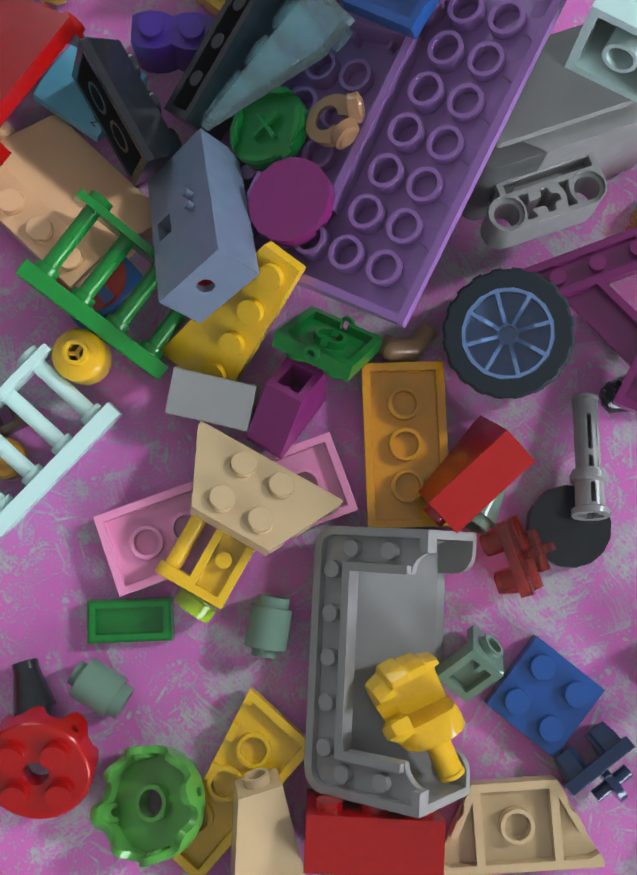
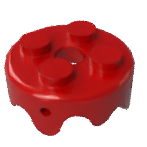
(60, 747)

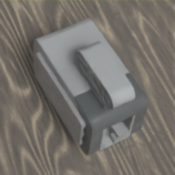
(555, 144)

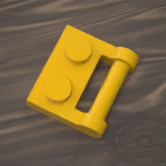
(216, 569)

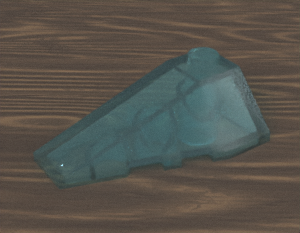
(300, 38)

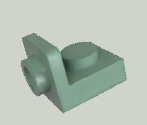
(473, 665)

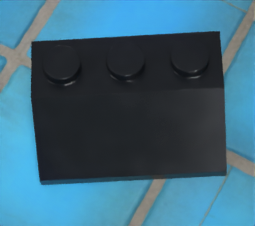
(124, 107)

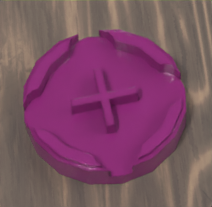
(291, 201)

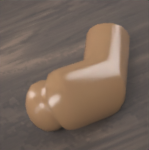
(407, 349)

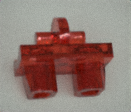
(524, 554)

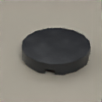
(575, 540)

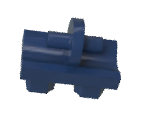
(610, 750)

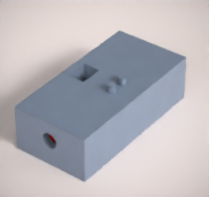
(201, 228)

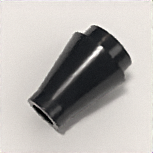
(30, 688)

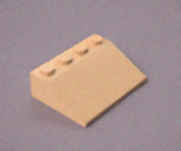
(37, 190)

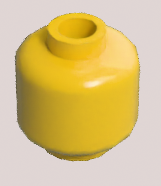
(90, 366)

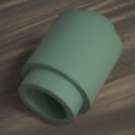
(268, 626)
(100, 688)

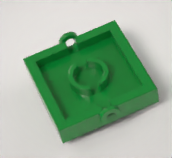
(326, 344)

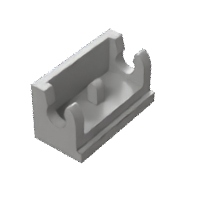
(212, 399)

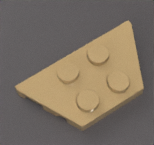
(252, 494)
(517, 829)

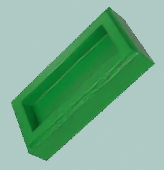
(130, 620)

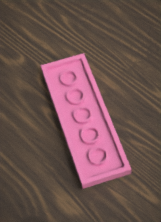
(147, 530)

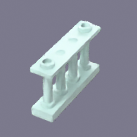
(67, 449)

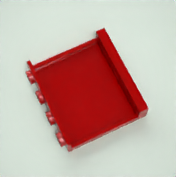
(28, 45)

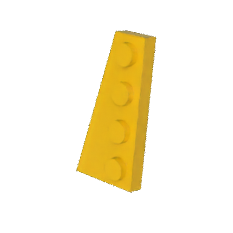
(235, 331)
(255, 739)

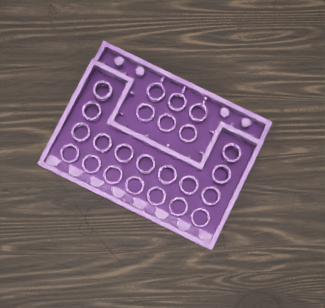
(420, 147)

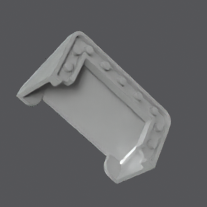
(373, 602)

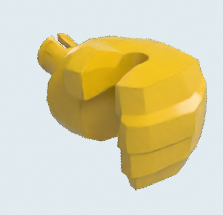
(418, 710)

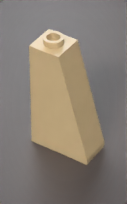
(262, 827)

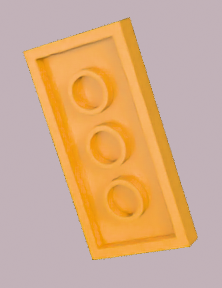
(402, 439)

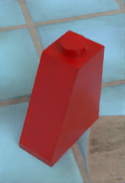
(474, 474)

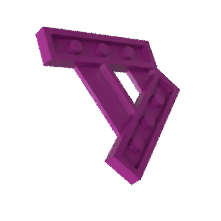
(585, 280)

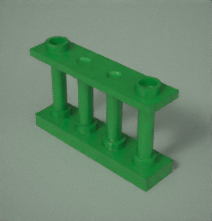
(79, 301)

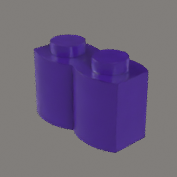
(167, 41)

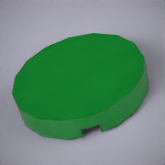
(269, 129)

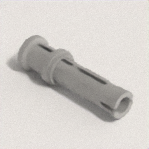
(588, 475)

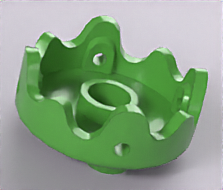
(125, 811)

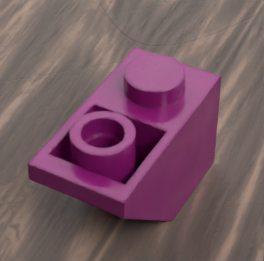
(287, 406)

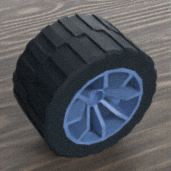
(508, 333)

